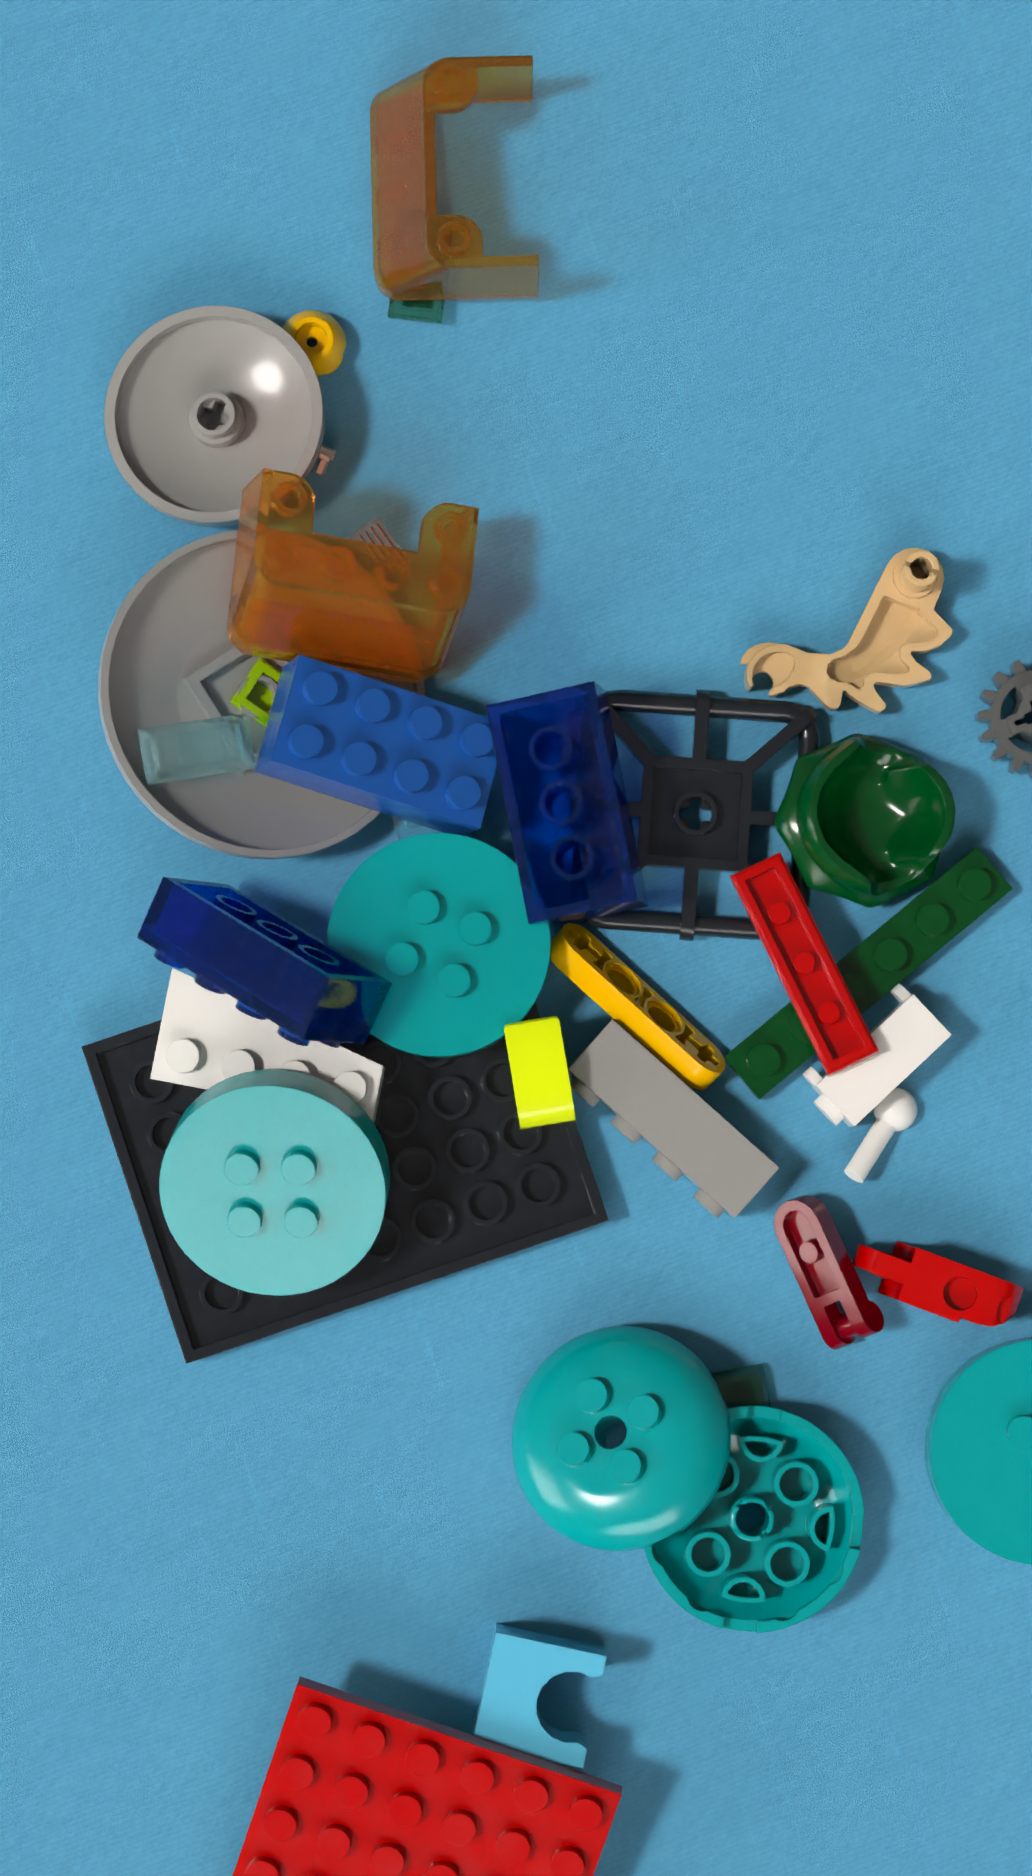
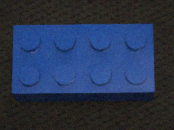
(379, 747)

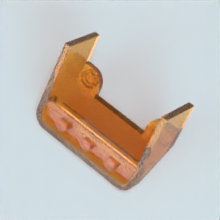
(413, 247)

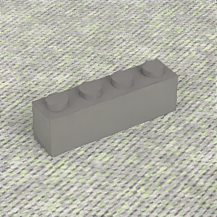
(672, 1119)

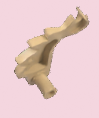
(891, 628)

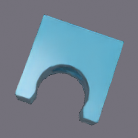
(514, 1675)

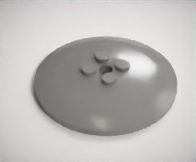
(175, 664)

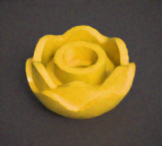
(326, 331)

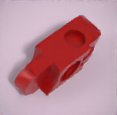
(940, 1285)

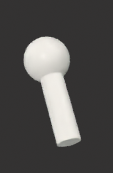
(892, 1114)

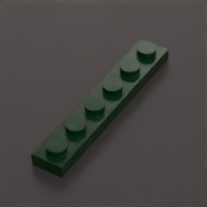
(876, 965)

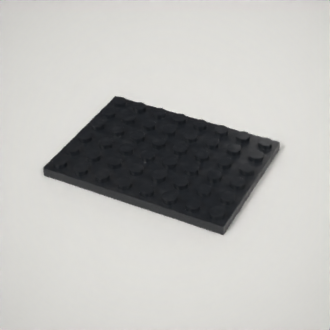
(457, 1195)

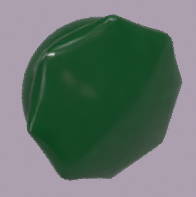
(865, 819)

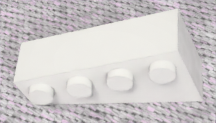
(211, 1040)

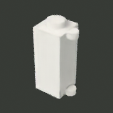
(903, 1042)

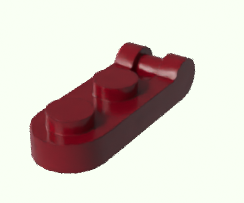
(825, 1272)

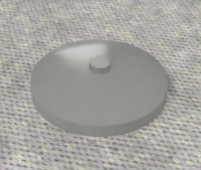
(209, 407)

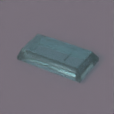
(196, 748)

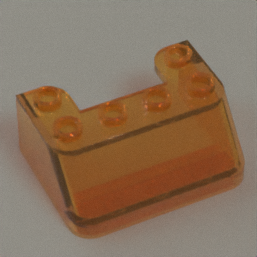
(341, 597)

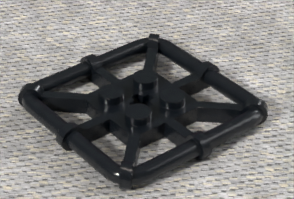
(723, 790)

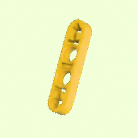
(636, 1006)

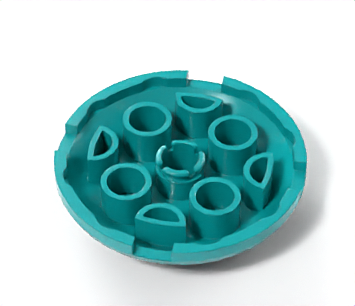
(671, 1448)
(798, 1554)

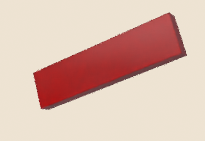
(804, 964)

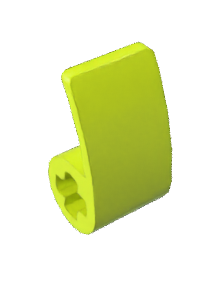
(539, 1072)

